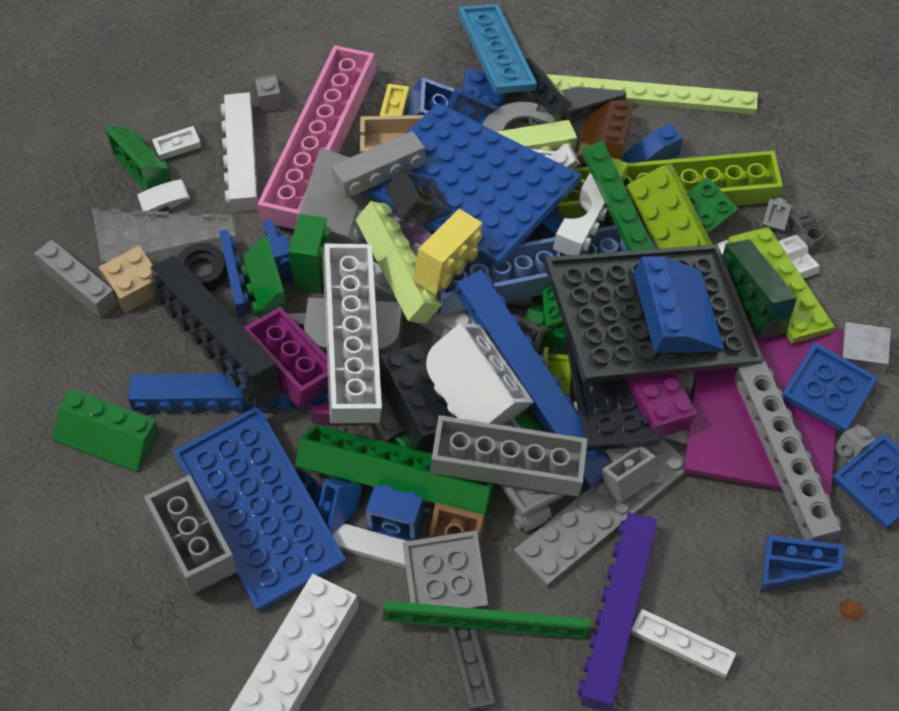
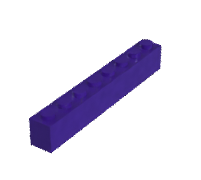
(618, 613)

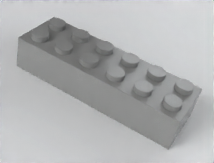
(509, 456)

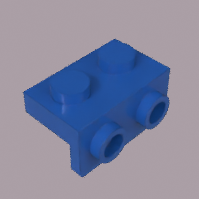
(471, 106)

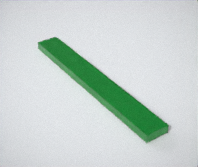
(485, 619)

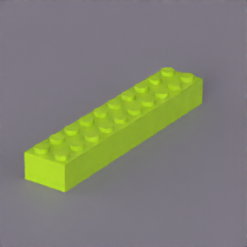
(741, 177)

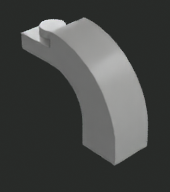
(517, 116)

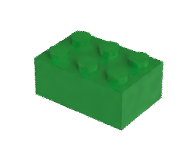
(307, 253)

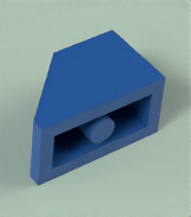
(338, 502)

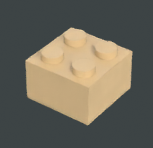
(129, 278)

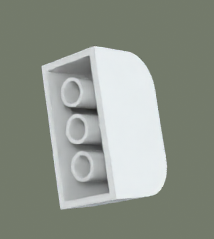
(475, 377)

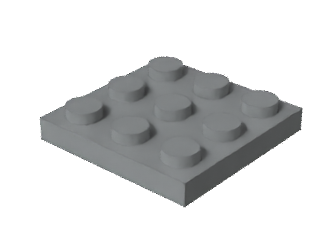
(446, 571)

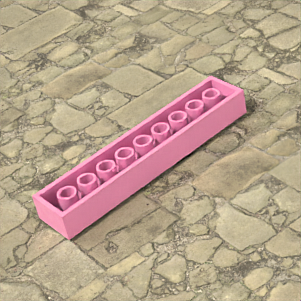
(321, 125)

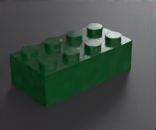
(760, 289)

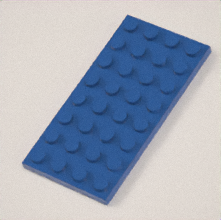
(260, 508)

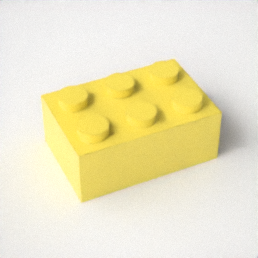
(447, 251)

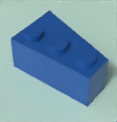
(798, 562)

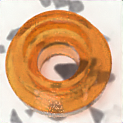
(851, 609)

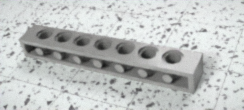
(784, 464)

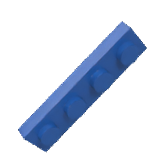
(236, 279)

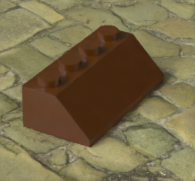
(608, 125)

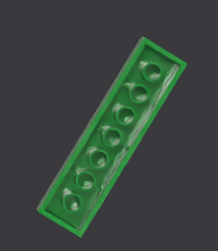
(383, 463)

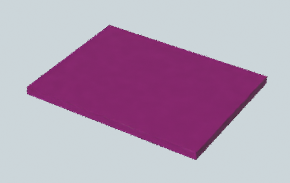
(723, 437)

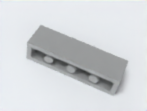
(378, 164)
(76, 279)

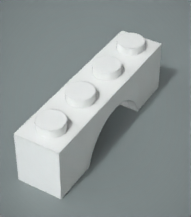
(575, 234)

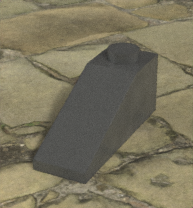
(588, 100)

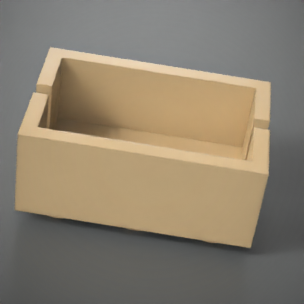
(381, 129)

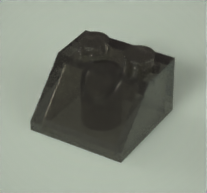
(416, 198)

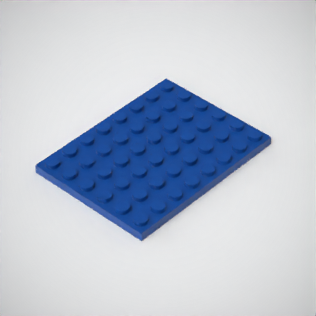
(487, 178)

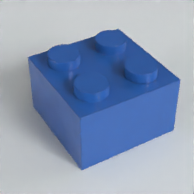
(395, 513)

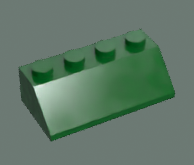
(104, 430)

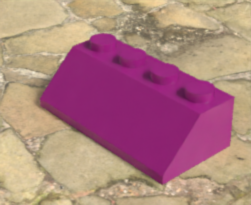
(299, 360)

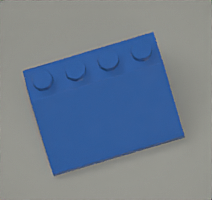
(676, 307)

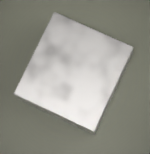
(866, 346)

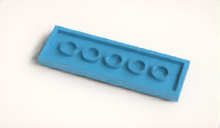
(497, 49)

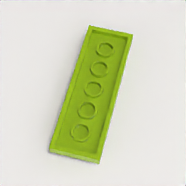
(808, 315)

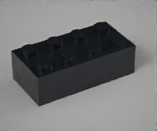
(412, 394)

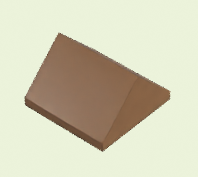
(454, 520)

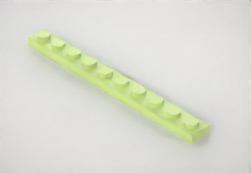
(669, 95)

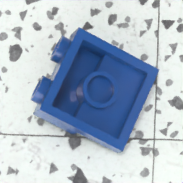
(280, 250)

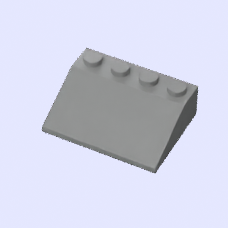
(327, 201)

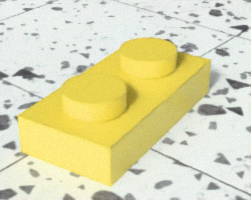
(395, 100)

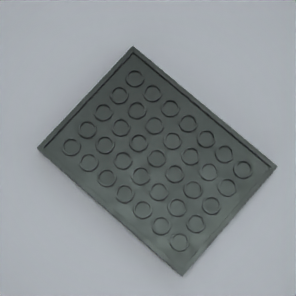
(609, 325)

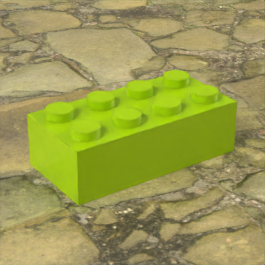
(667, 210)

